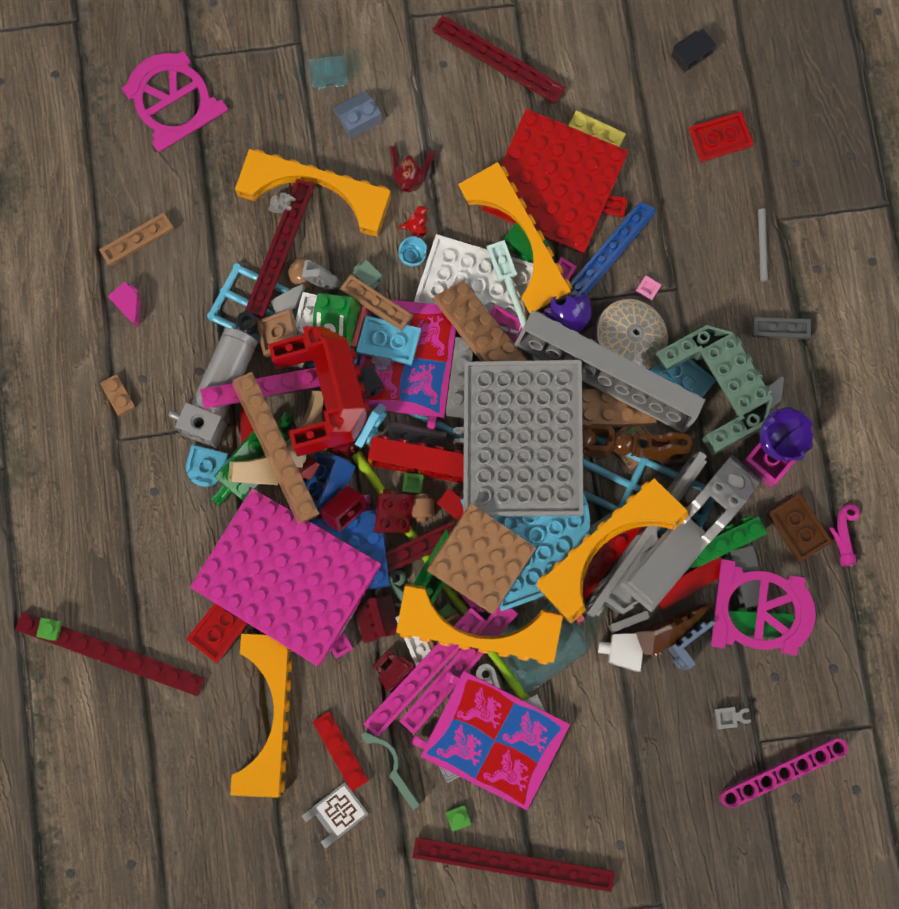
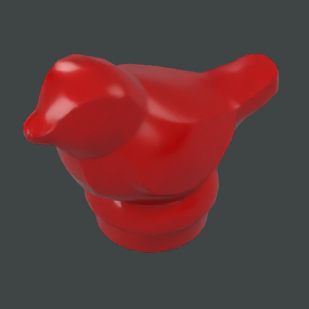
(416, 222)

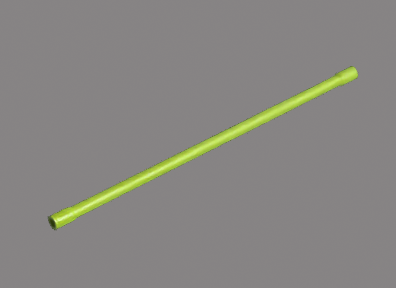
(365, 467)

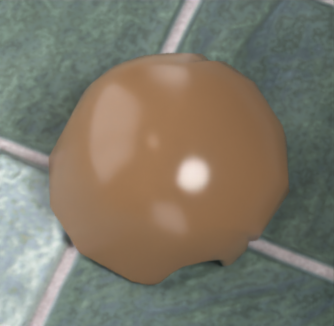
(295, 273)

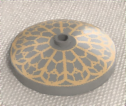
(632, 331)

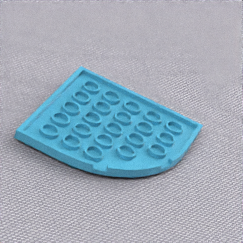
(553, 540)

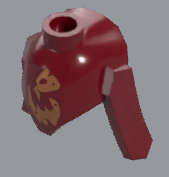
(407, 174)

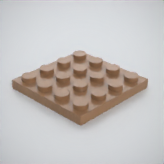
(481, 558)

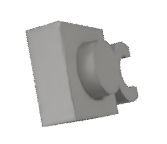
(280, 202)
(728, 717)

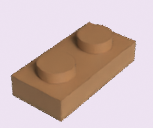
(117, 395)

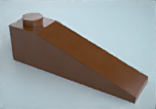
(664, 633)

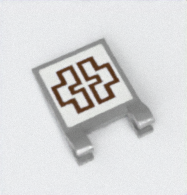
(337, 813)

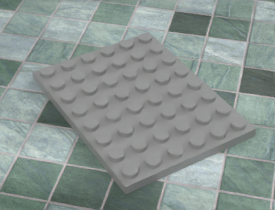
(523, 438)

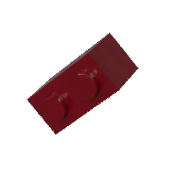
(343, 508)

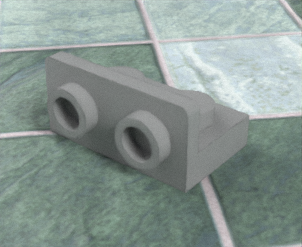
(320, 276)

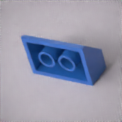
(328, 479)

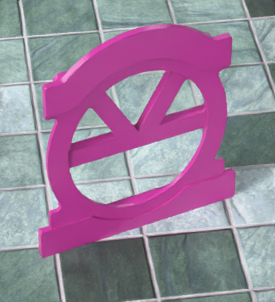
(137, 85)
(726, 633)

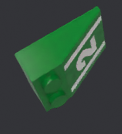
(336, 314)

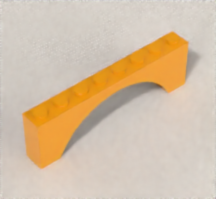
(264, 172)
(494, 190)
(647, 508)
(534, 641)
(264, 774)

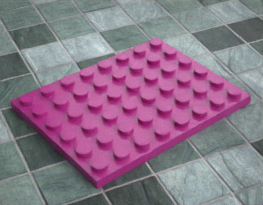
(286, 577)

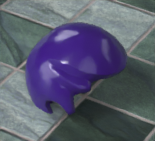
(573, 314)
(786, 434)

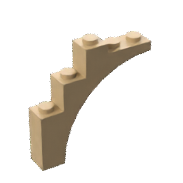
(258, 469)

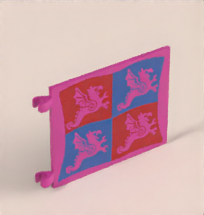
(425, 384)
(493, 739)

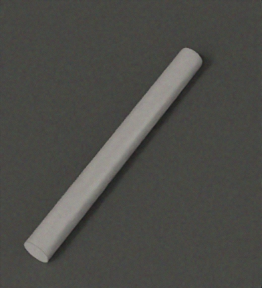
(763, 245)

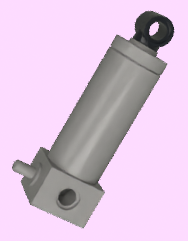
(226, 364)

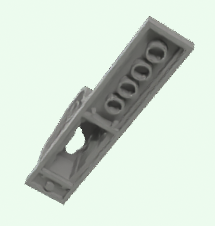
(680, 547)
(610, 591)

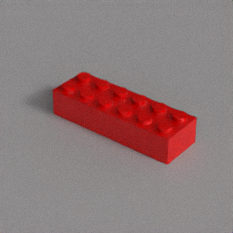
(417, 459)

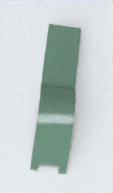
(397, 779)

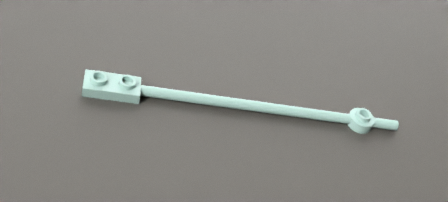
(505, 272)

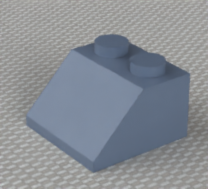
(358, 114)

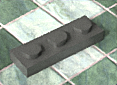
(781, 328)
(416, 434)

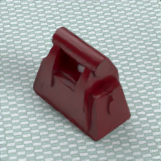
(395, 672)

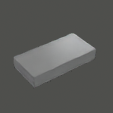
(629, 621)

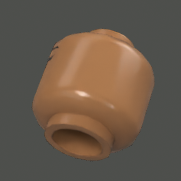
(423, 508)

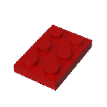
(720, 137)
(216, 632)

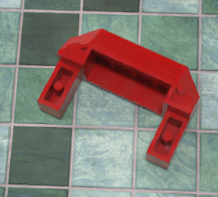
(338, 383)

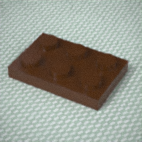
(799, 528)

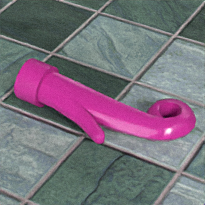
(842, 537)

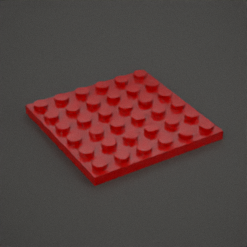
(561, 178)

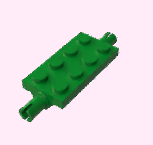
(247, 450)

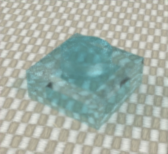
(381, 363)

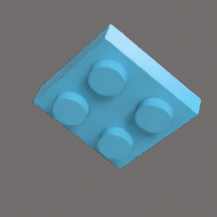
(375, 419)

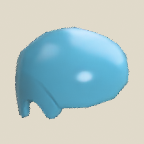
(412, 251)

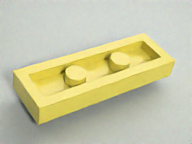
(596, 128)

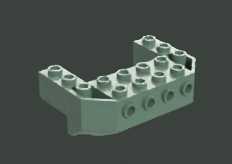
(733, 373)

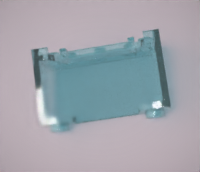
(570, 647)

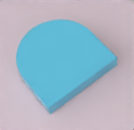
(204, 464)

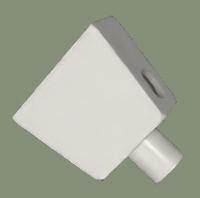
(623, 651)

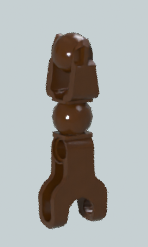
(623, 443)

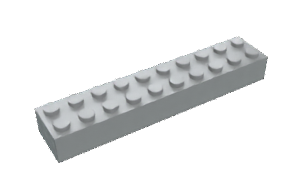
(611, 372)

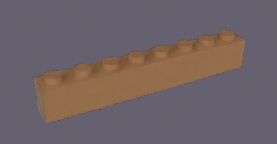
(275, 448)

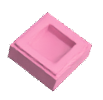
(648, 288)

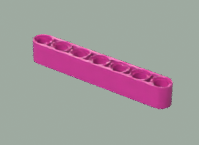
(792, 772)

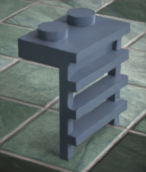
(681, 657)

